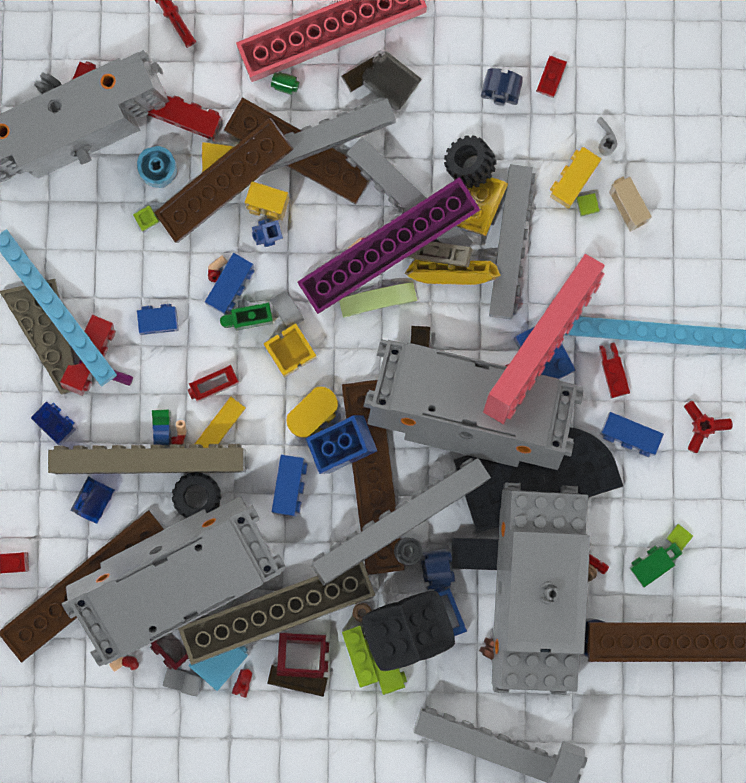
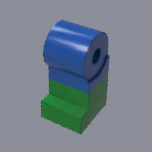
(161, 427)

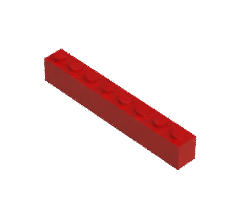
(176, 111)

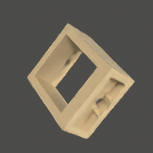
(629, 203)

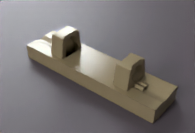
(441, 253)

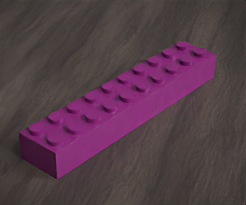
(389, 245)

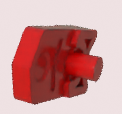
(242, 684)

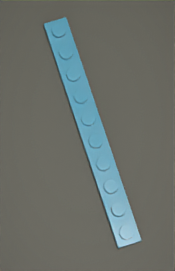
(55, 309)
(659, 333)

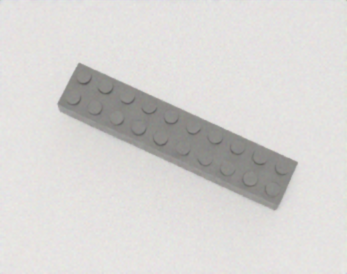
(402, 520)

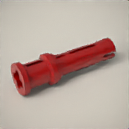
(171, 11)

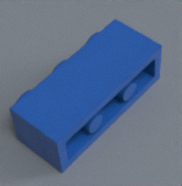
(230, 284)
(631, 434)

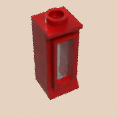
(213, 384)

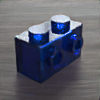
(54, 423)
(92, 500)

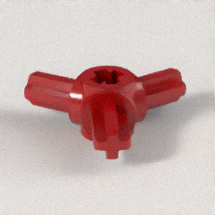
(713, 425)

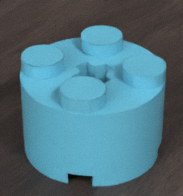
(154, 156)

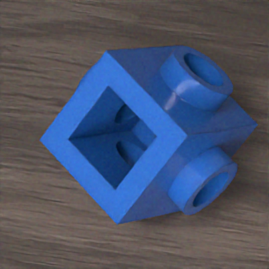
(266, 232)

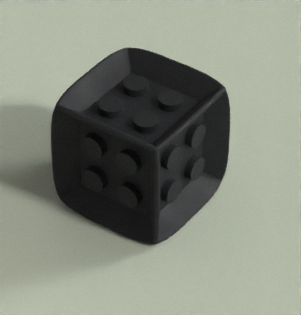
(408, 631)

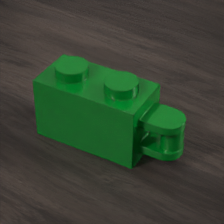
(248, 317)
(654, 564)

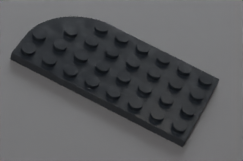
(588, 467)

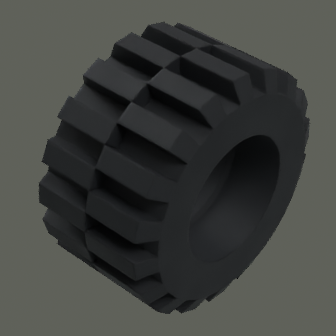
(463, 150)
(185, 483)

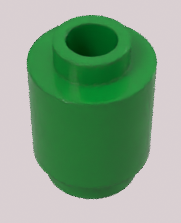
(285, 83)

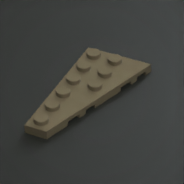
(40, 331)

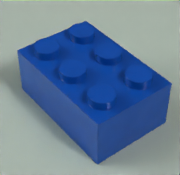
(560, 363)
(341, 444)
(289, 485)

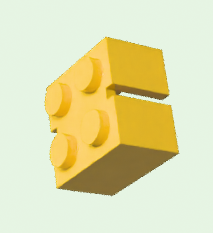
(266, 201)
(290, 350)

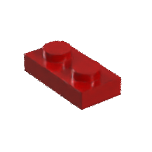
(551, 76)

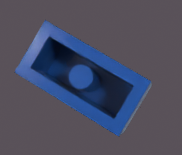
(157, 319)

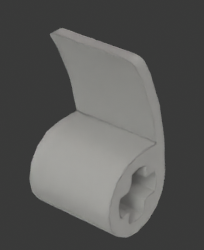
(610, 138)
(287, 309)
(182, 681)

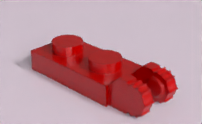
(614, 372)

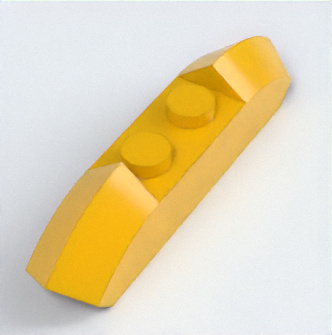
(439, 273)

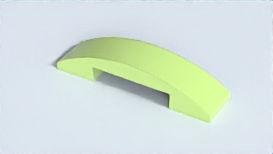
(377, 299)

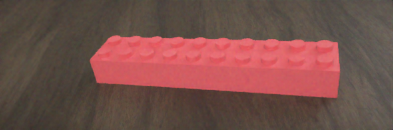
(321, 33)
(544, 339)

